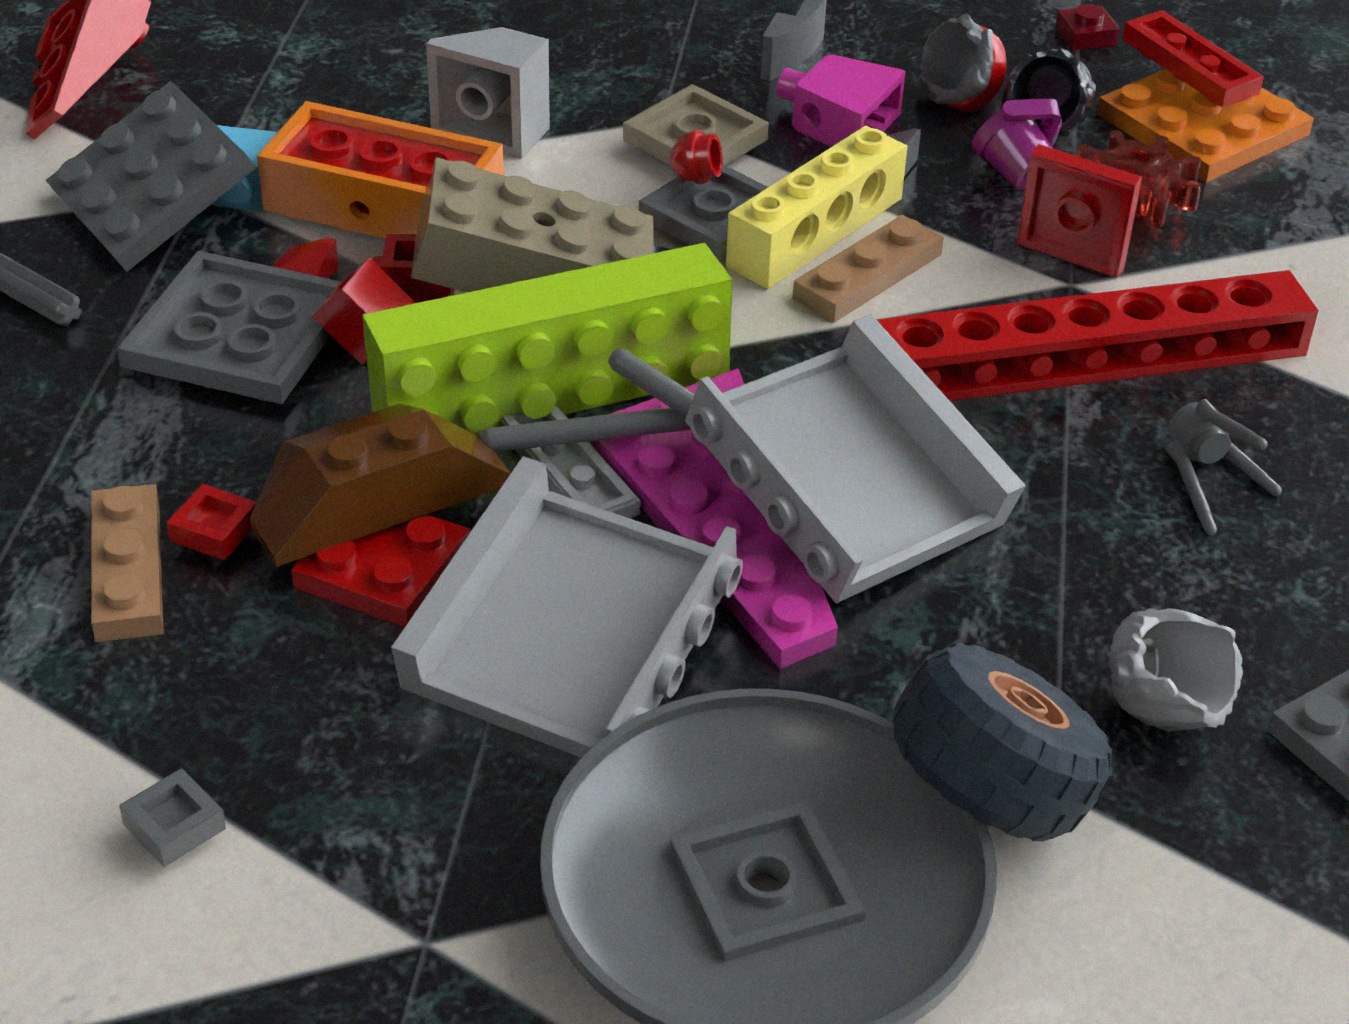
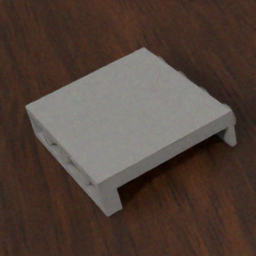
(856, 461)
(563, 616)

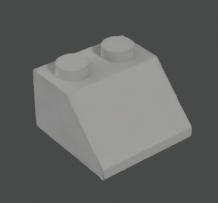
(491, 87)

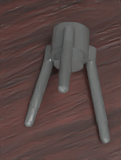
(1203, 436)

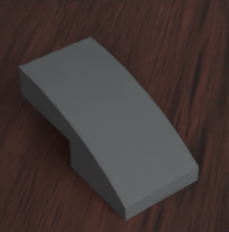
(792, 38)

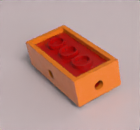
(359, 168)

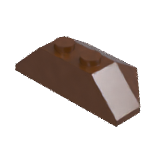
(367, 479)

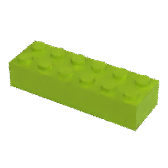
(552, 339)

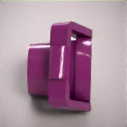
(1013, 134)

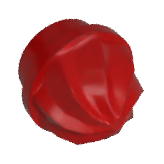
(697, 157)

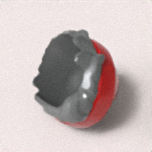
(962, 64)

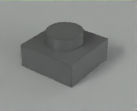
(172, 817)

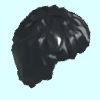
(1056, 77)

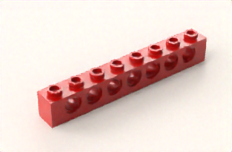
(1108, 334)

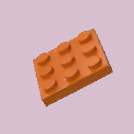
(1198, 128)

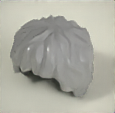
(1175, 669)

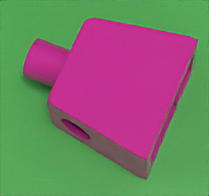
(842, 97)

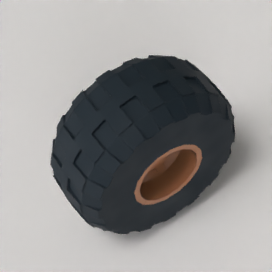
(1001, 742)

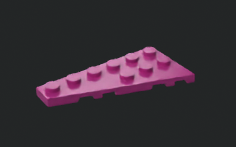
(694, 498)

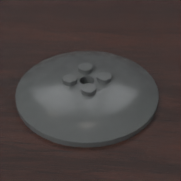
(736, 784)

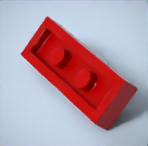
(1192, 58)

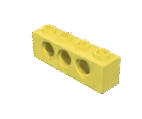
(815, 206)

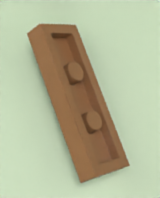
(867, 268)
(126, 563)

